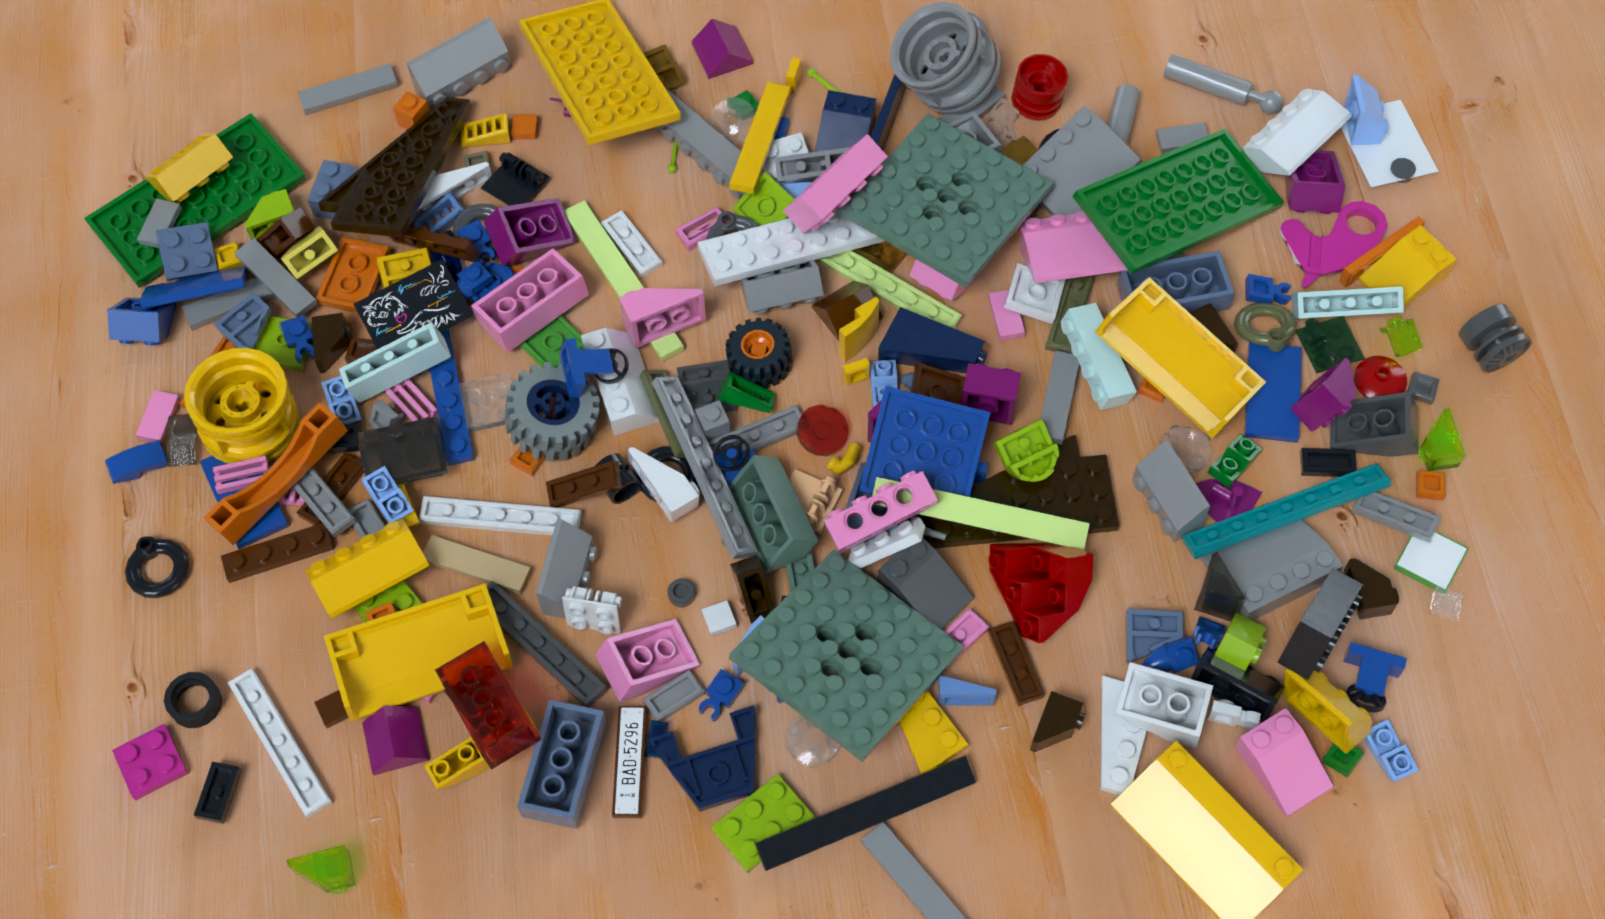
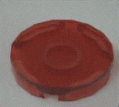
(822, 430)

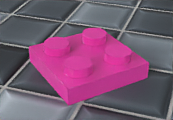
(149, 762)

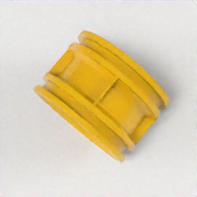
(246, 420)

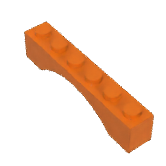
(241, 510)

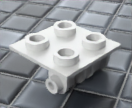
(592, 614)

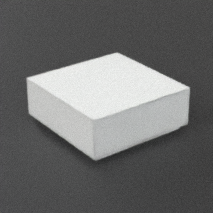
(719, 618)

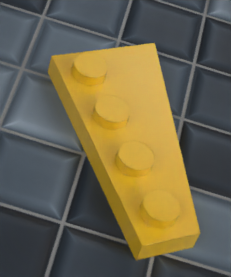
(931, 734)

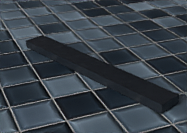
(864, 813)

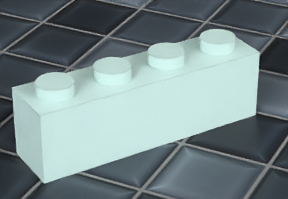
(1347, 302)
(1098, 361)
(394, 362)

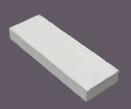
(631, 244)

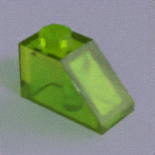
(1442, 445)
(326, 869)

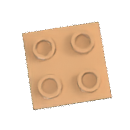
(815, 497)

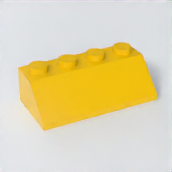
(366, 568)

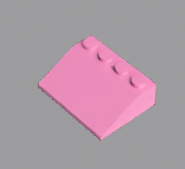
(1065, 248)

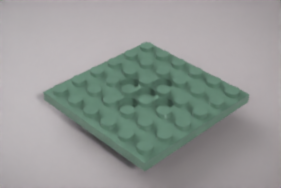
(947, 200)
(852, 617)

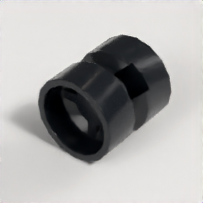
(629, 480)

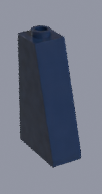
(926, 341)

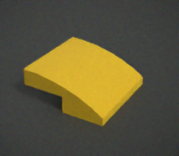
(860, 331)

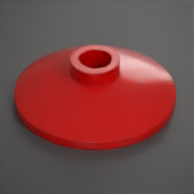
(1372, 384)

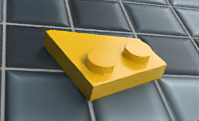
(400, 265)

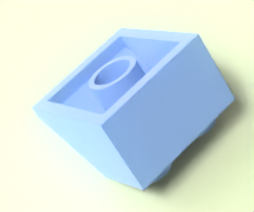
(1367, 110)

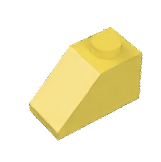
(309, 252)

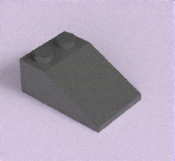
(1378, 426)
(925, 583)

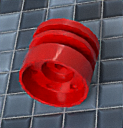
(1039, 86)

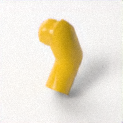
(848, 460)

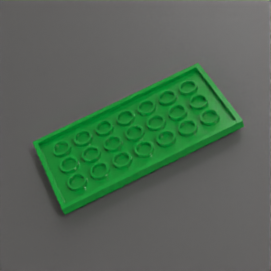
(1177, 200)
(223, 202)

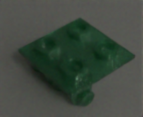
(1328, 343)

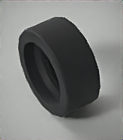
(180, 685)

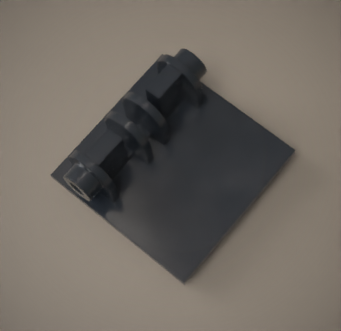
(514, 181)

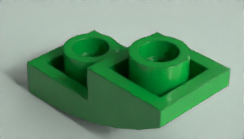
(1234, 461)

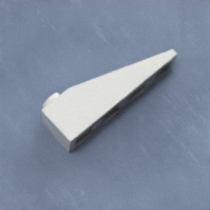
(458, 182)

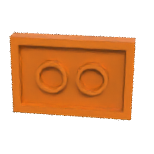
(351, 274)

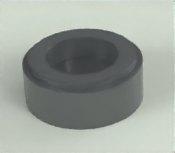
(1403, 169)
(681, 593)

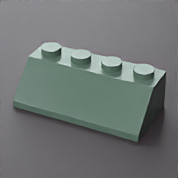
(772, 513)

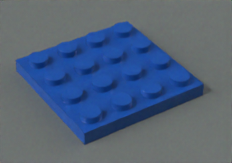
(928, 437)

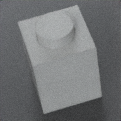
(713, 420)

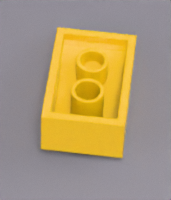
(1413, 262)

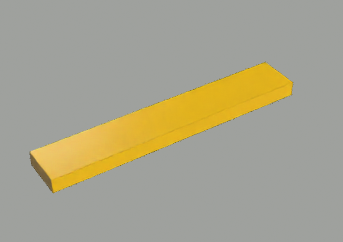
(759, 138)

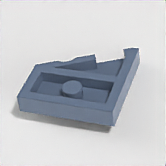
(244, 322)
(1150, 630)

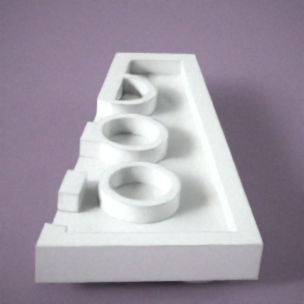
(1119, 741)

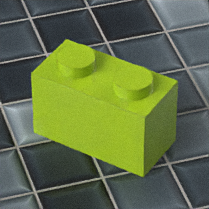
(1242, 642)

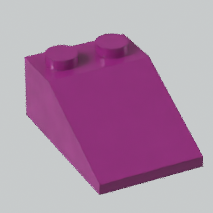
(1316, 184)
(529, 230)

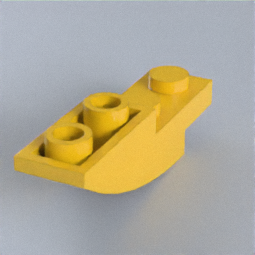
(458, 764)

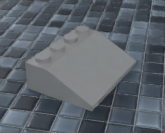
(1079, 156)
(1278, 567)

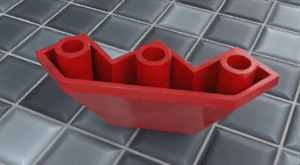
(1040, 584)

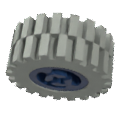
(529, 410)

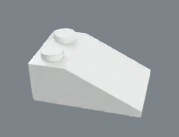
(1164, 704)

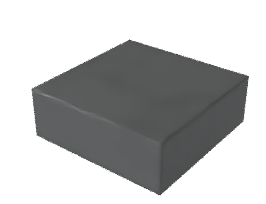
(1423, 387)

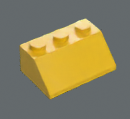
(190, 167)
(1327, 709)

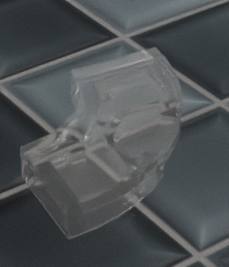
(1001, 122)

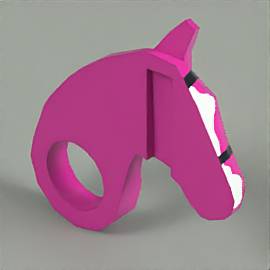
(1334, 252)

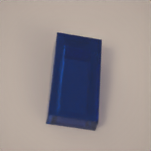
(656, 728)

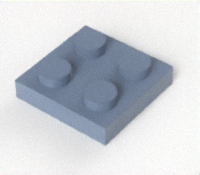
(186, 251)

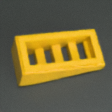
(490, 123)

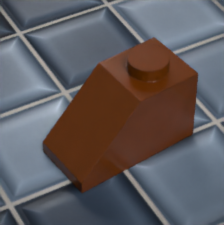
(286, 232)

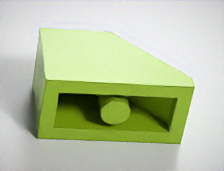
(267, 212)

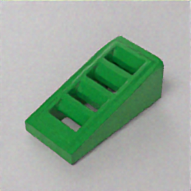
(745, 393)

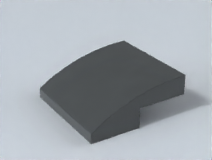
(703, 383)

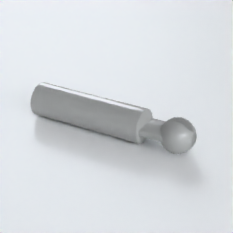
(1220, 84)
(1123, 111)

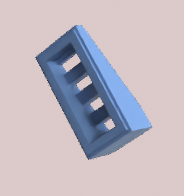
(438, 208)
(962, 693)

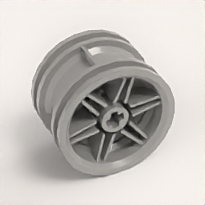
(945, 58)

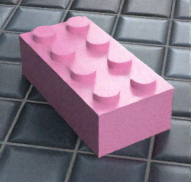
(836, 185)
(530, 300)

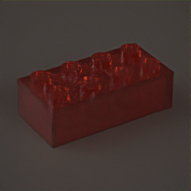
(487, 705)

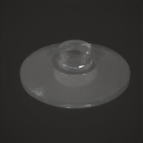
(736, 130)

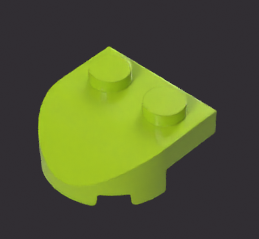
(1028, 452)

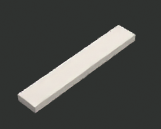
(495, 515)
(280, 743)

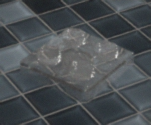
(485, 401)

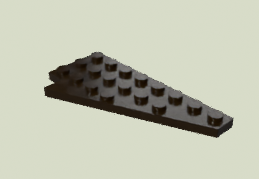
(392, 185)
(1075, 490)

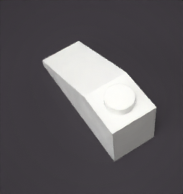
(665, 484)

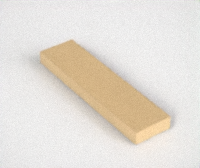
(476, 564)

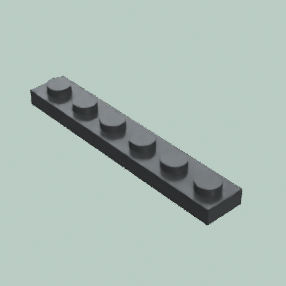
(545, 648)

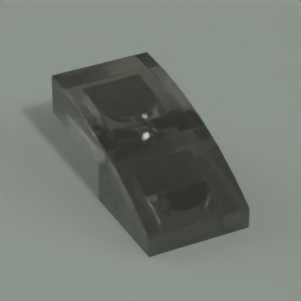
(181, 441)

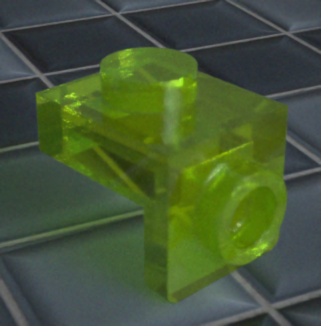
(1402, 336)

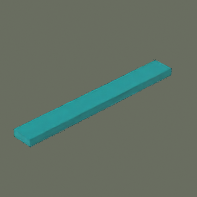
(1286, 511)

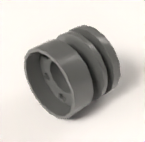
(1495, 338)

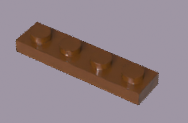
(439, 243)
(276, 552)

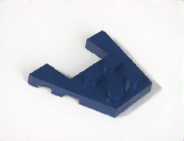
(717, 773)

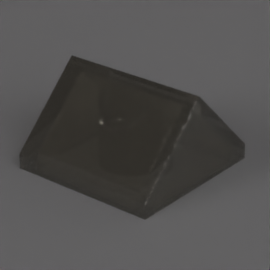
(1219, 591)

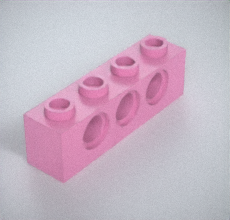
(846, 537)

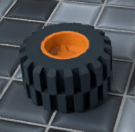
(759, 352)

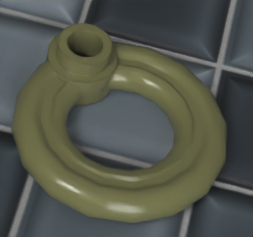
(1275, 338)

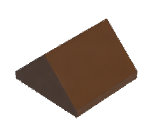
(839, 307)

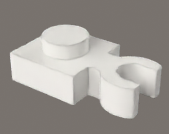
(1230, 714)

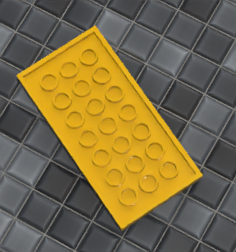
(599, 71)

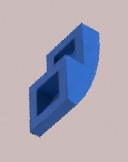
(131, 462)

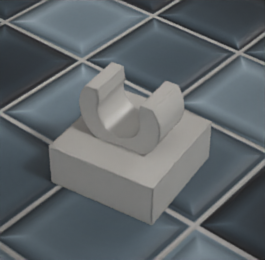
(384, 415)

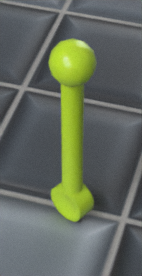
(812, 74)
(672, 168)

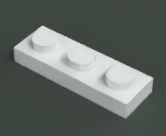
(887, 543)

